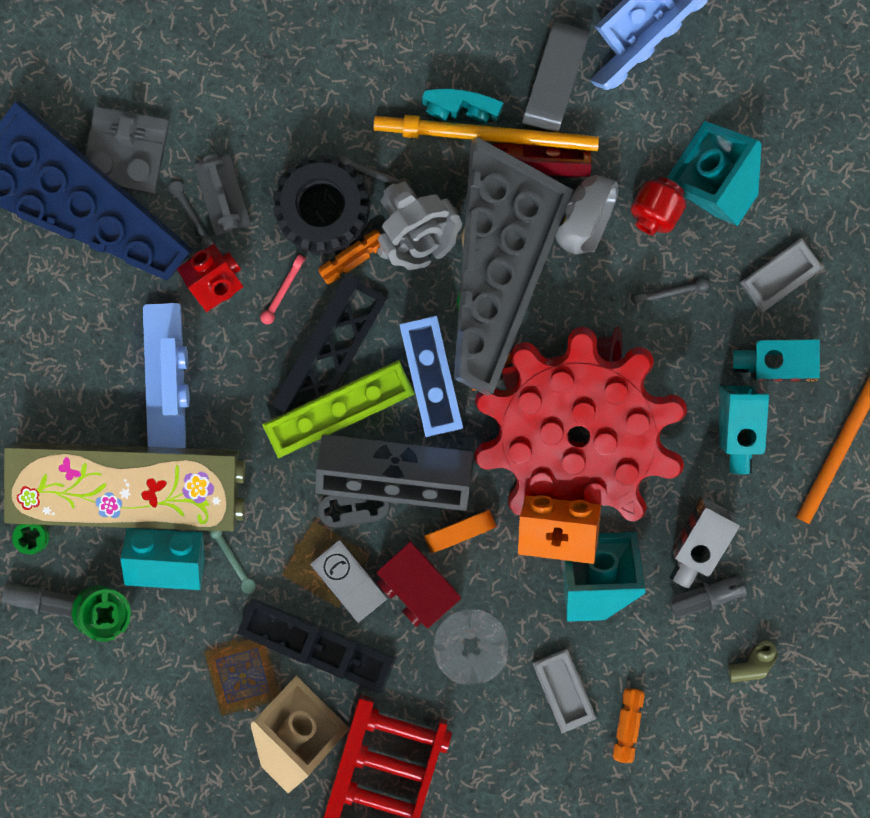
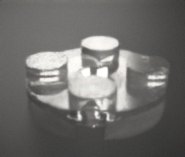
(471, 668)

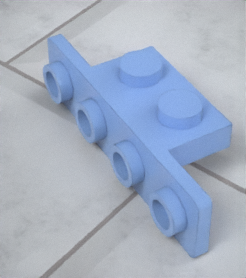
(635, 30)
(165, 375)

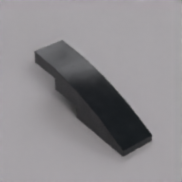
(316, 645)

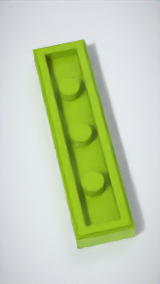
(338, 409)

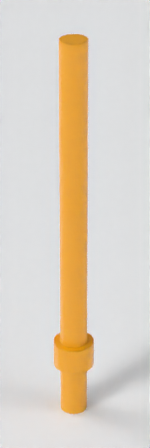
(413, 126)

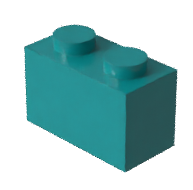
(163, 558)

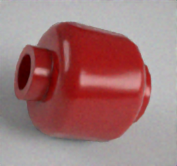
(658, 206)

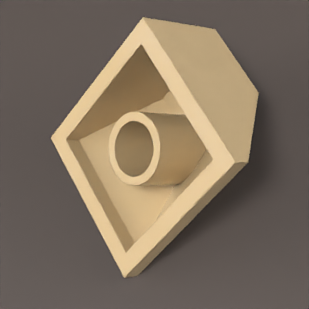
(295, 734)

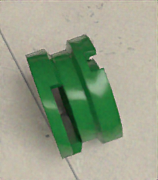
(100, 613)

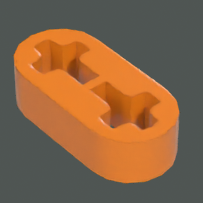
(460, 531)

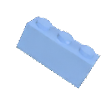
(431, 376)

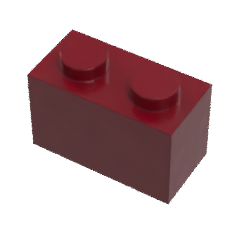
(417, 585)

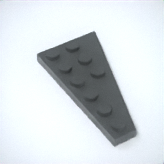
(506, 243)

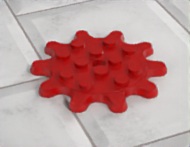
(586, 393)

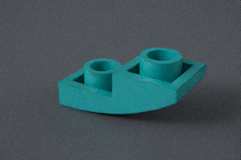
(448, 103)

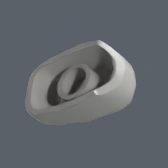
(587, 215)

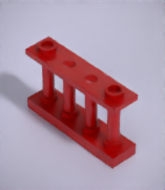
(357, 755)

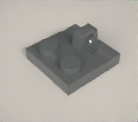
(128, 148)

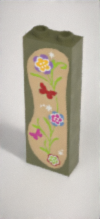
(123, 486)

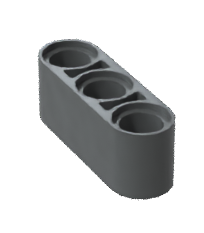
(556, 77)

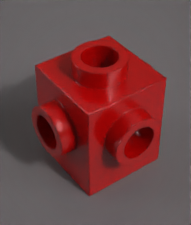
(211, 276)

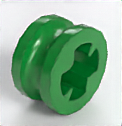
(41, 541)

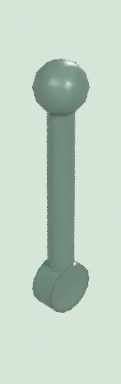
(248, 585)

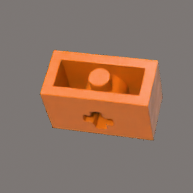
(559, 529)

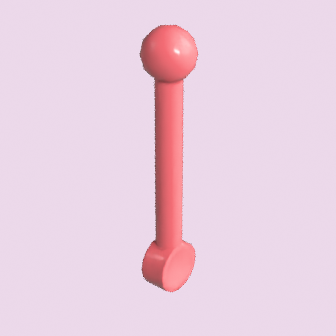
(268, 316)

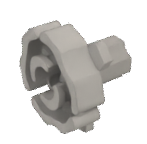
(412, 227)

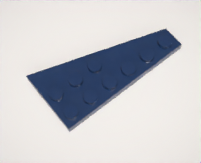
(67, 194)

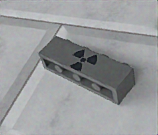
(393, 472)

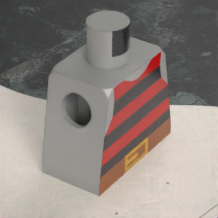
(707, 526)

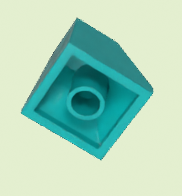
(720, 172)
(609, 584)

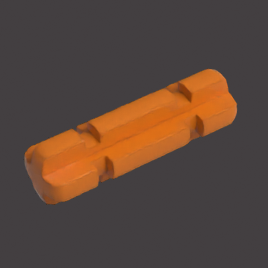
(350, 257)
(628, 725)

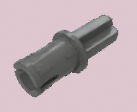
(707, 596)
(38, 599)

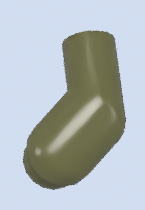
(757, 665)

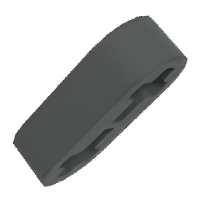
(349, 518)

